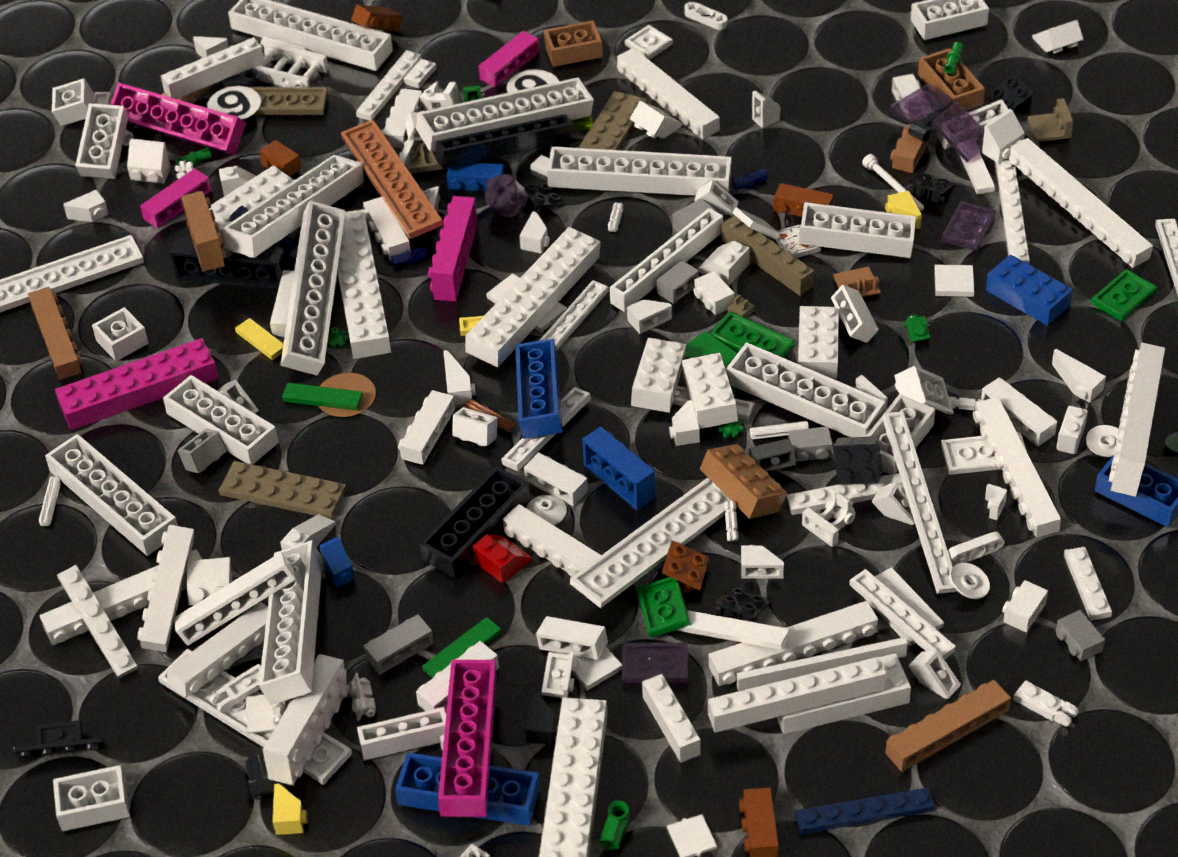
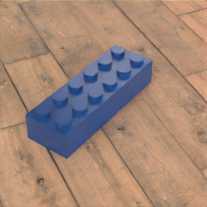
(538, 388)
(510, 791)

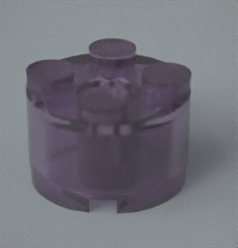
(505, 195)

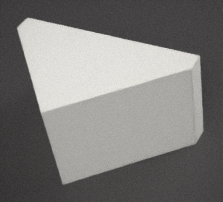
(209, 45)

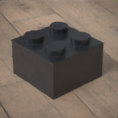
(858, 460)

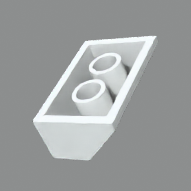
(924, 388)

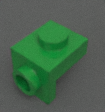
(917, 328)

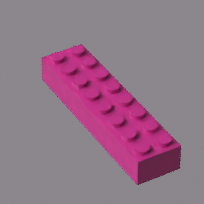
(180, 119)
(134, 383)
(468, 739)

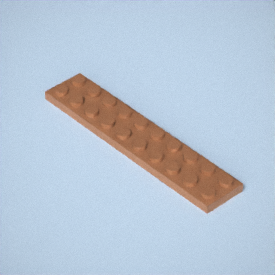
(392, 179)

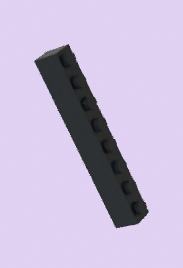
(503, 141)

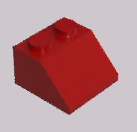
(499, 556)

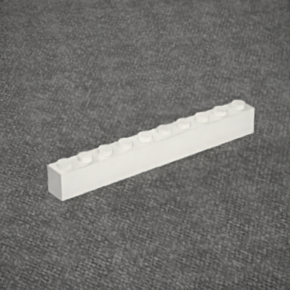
(1080, 203)

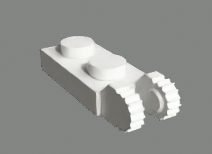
(237, 689)
(1045, 703)

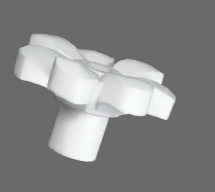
(183, 168)

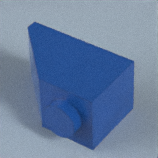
(336, 562)

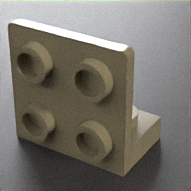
(1052, 125)

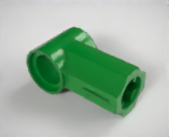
(615, 826)

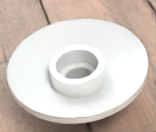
(1102, 440)
(548, 508)
(969, 580)

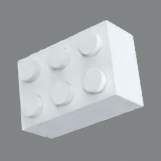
(91, 798)

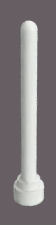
(872, 163)

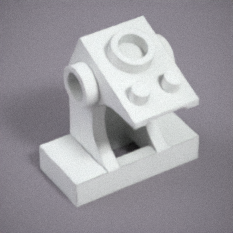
(434, 99)
(838, 508)

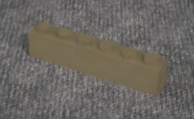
(769, 256)

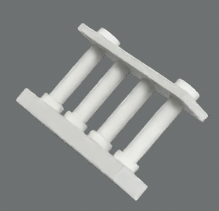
(290, 55)

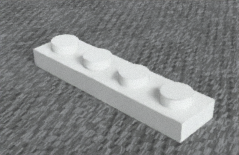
(1087, 583)

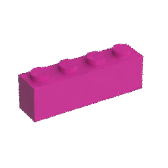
(509, 58)
(169, 203)

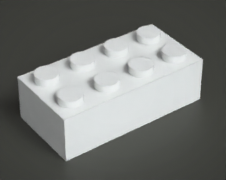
(946, 17)
(102, 141)
(819, 339)
(658, 375)
(709, 390)
(919, 421)

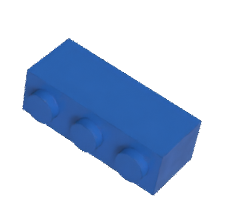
(472, 176)

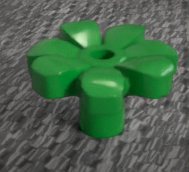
(337, 338)
(731, 428)

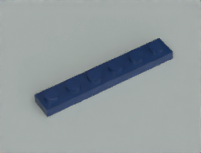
(864, 811)

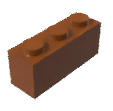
(377, 18)
(791, 199)
(759, 823)

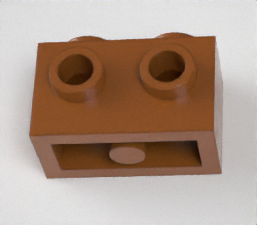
(280, 157)

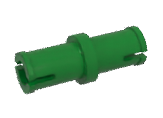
(953, 58)
(195, 157)

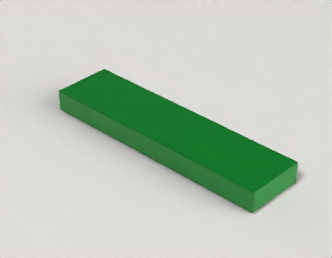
(322, 396)
(484, 631)

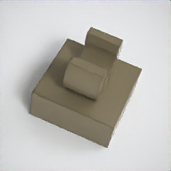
(741, 307)

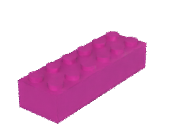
(453, 248)

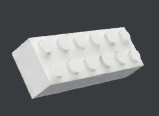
(249, 194)
(857, 230)
(205, 408)
(896, 693)
(305, 721)

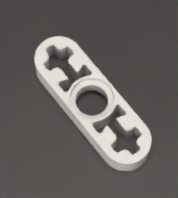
(715, 19)
(976, 548)

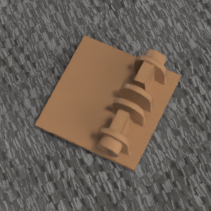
(860, 280)

